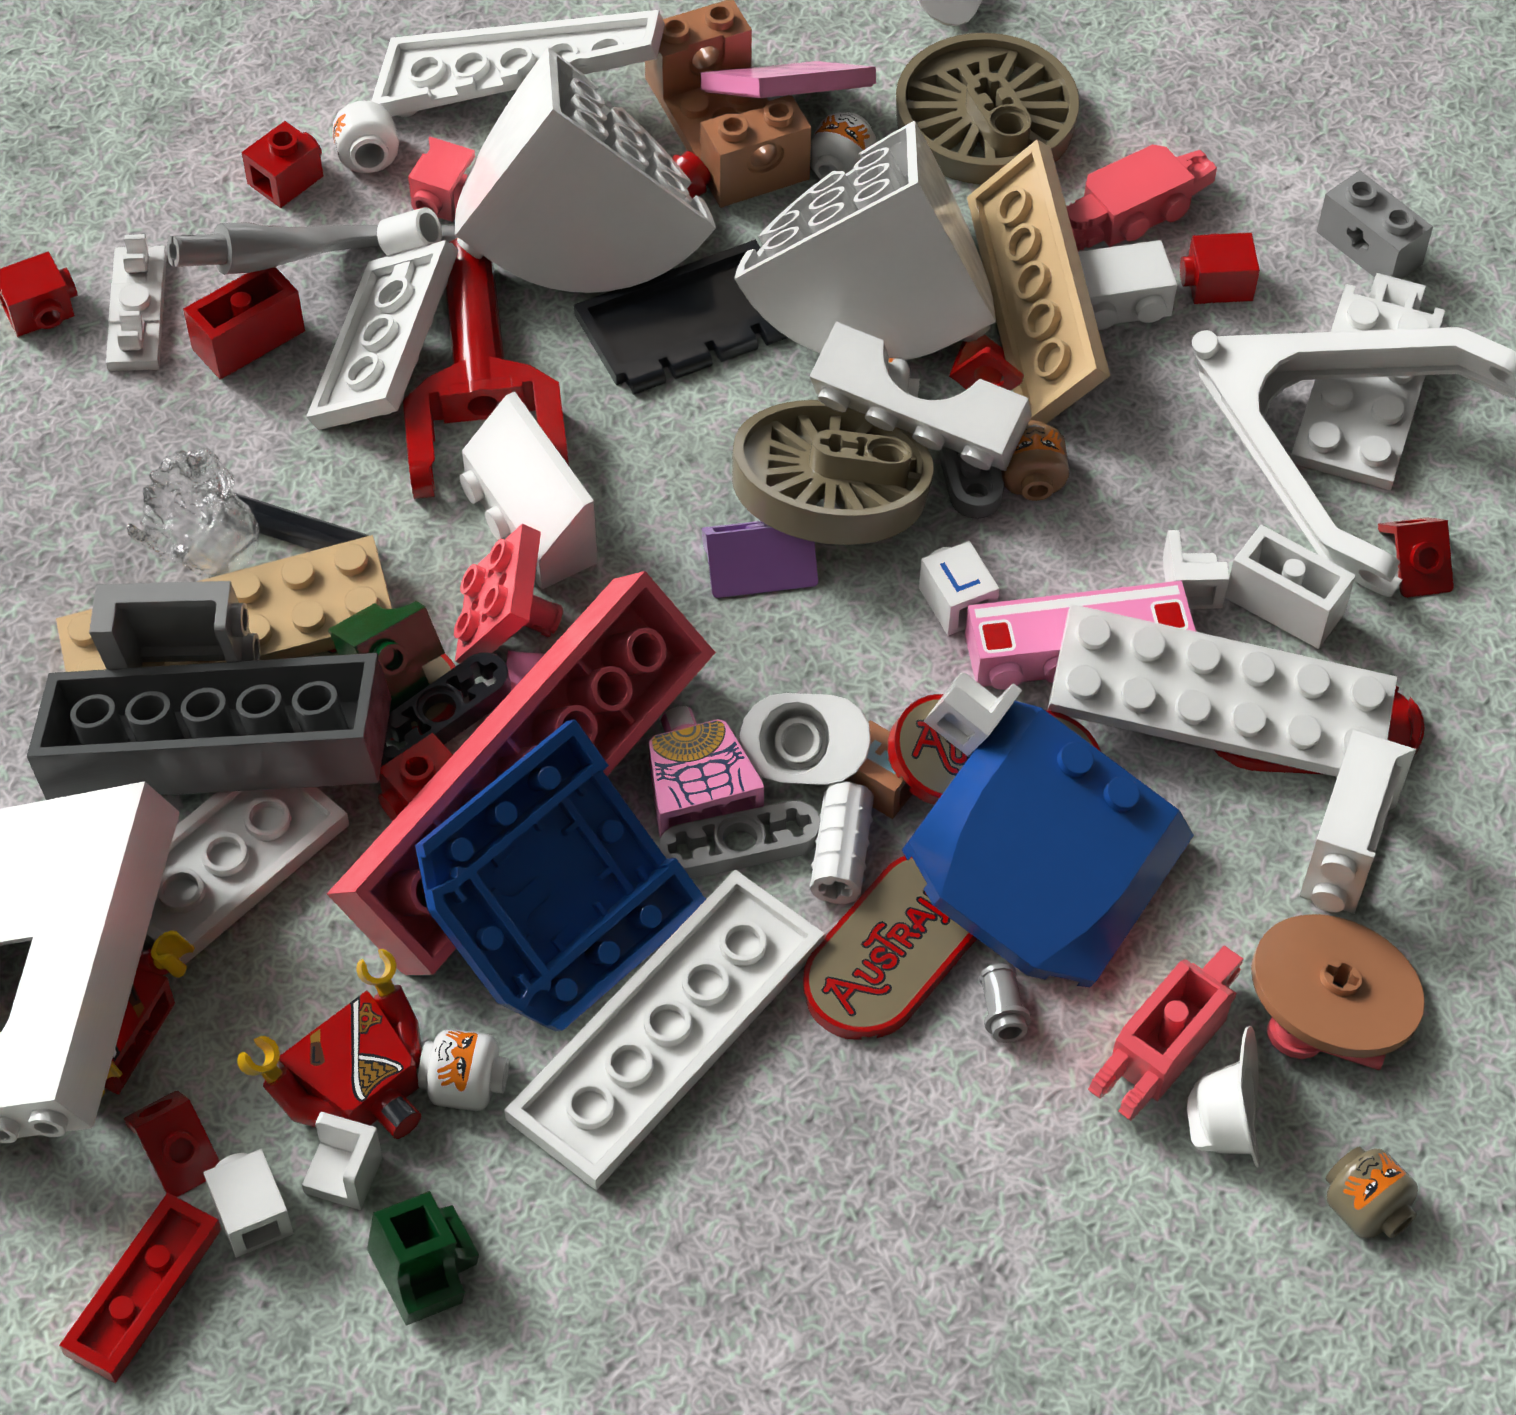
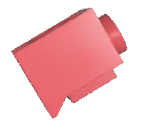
(440, 178)

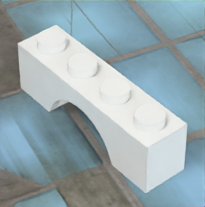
(977, 423)

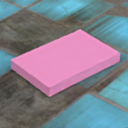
(788, 79)

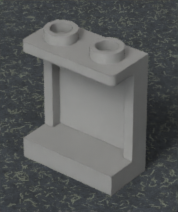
(170, 624)

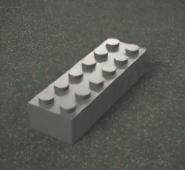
(213, 726)

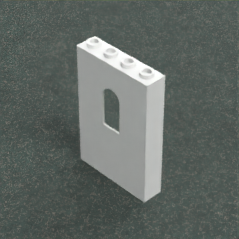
(83, 889)

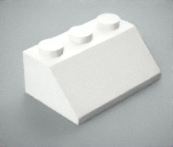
(528, 482)

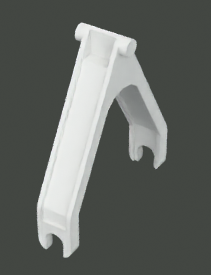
(1252, 370)

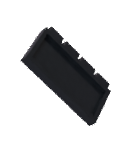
(675, 322)

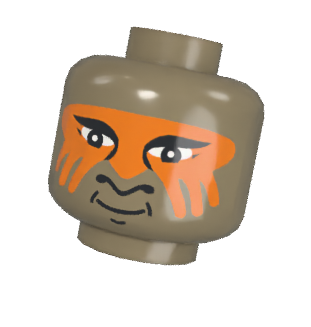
(1372, 1193)

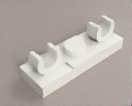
(136, 306)

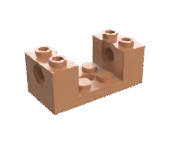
(742, 140)

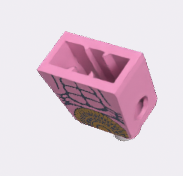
(699, 771)

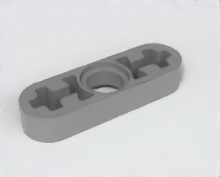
(749, 821)

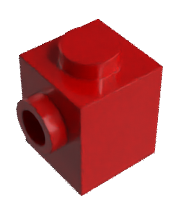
(283, 163)
(1221, 268)
(36, 294)
(409, 773)

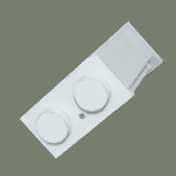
(1354, 820)

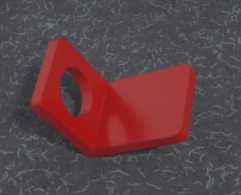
(984, 361)
(1423, 555)
(174, 1142)

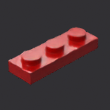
(140, 1287)

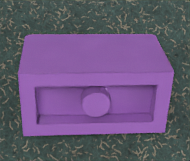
(757, 559)

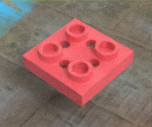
(502, 598)

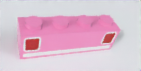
(1024, 636)

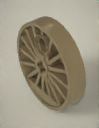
(963, 100)
(809, 453)

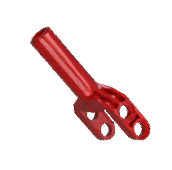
(478, 374)

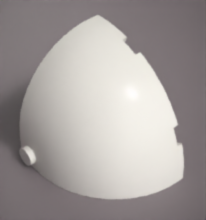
(576, 191)
(873, 254)

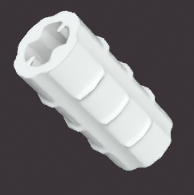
(842, 843)

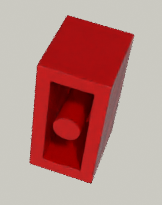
(244, 320)

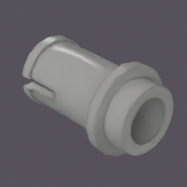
(1004, 1003)

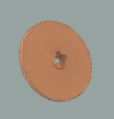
(1363, 1019)

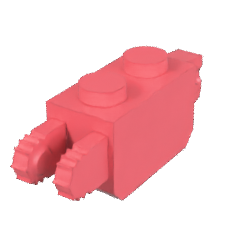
(1138, 194)
(1169, 1030)

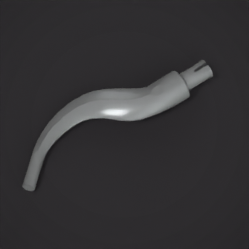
(256, 247)

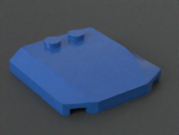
(1046, 848)
(552, 882)

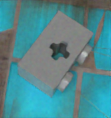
(1374, 227)

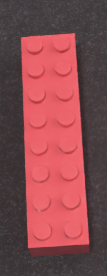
(606, 672)

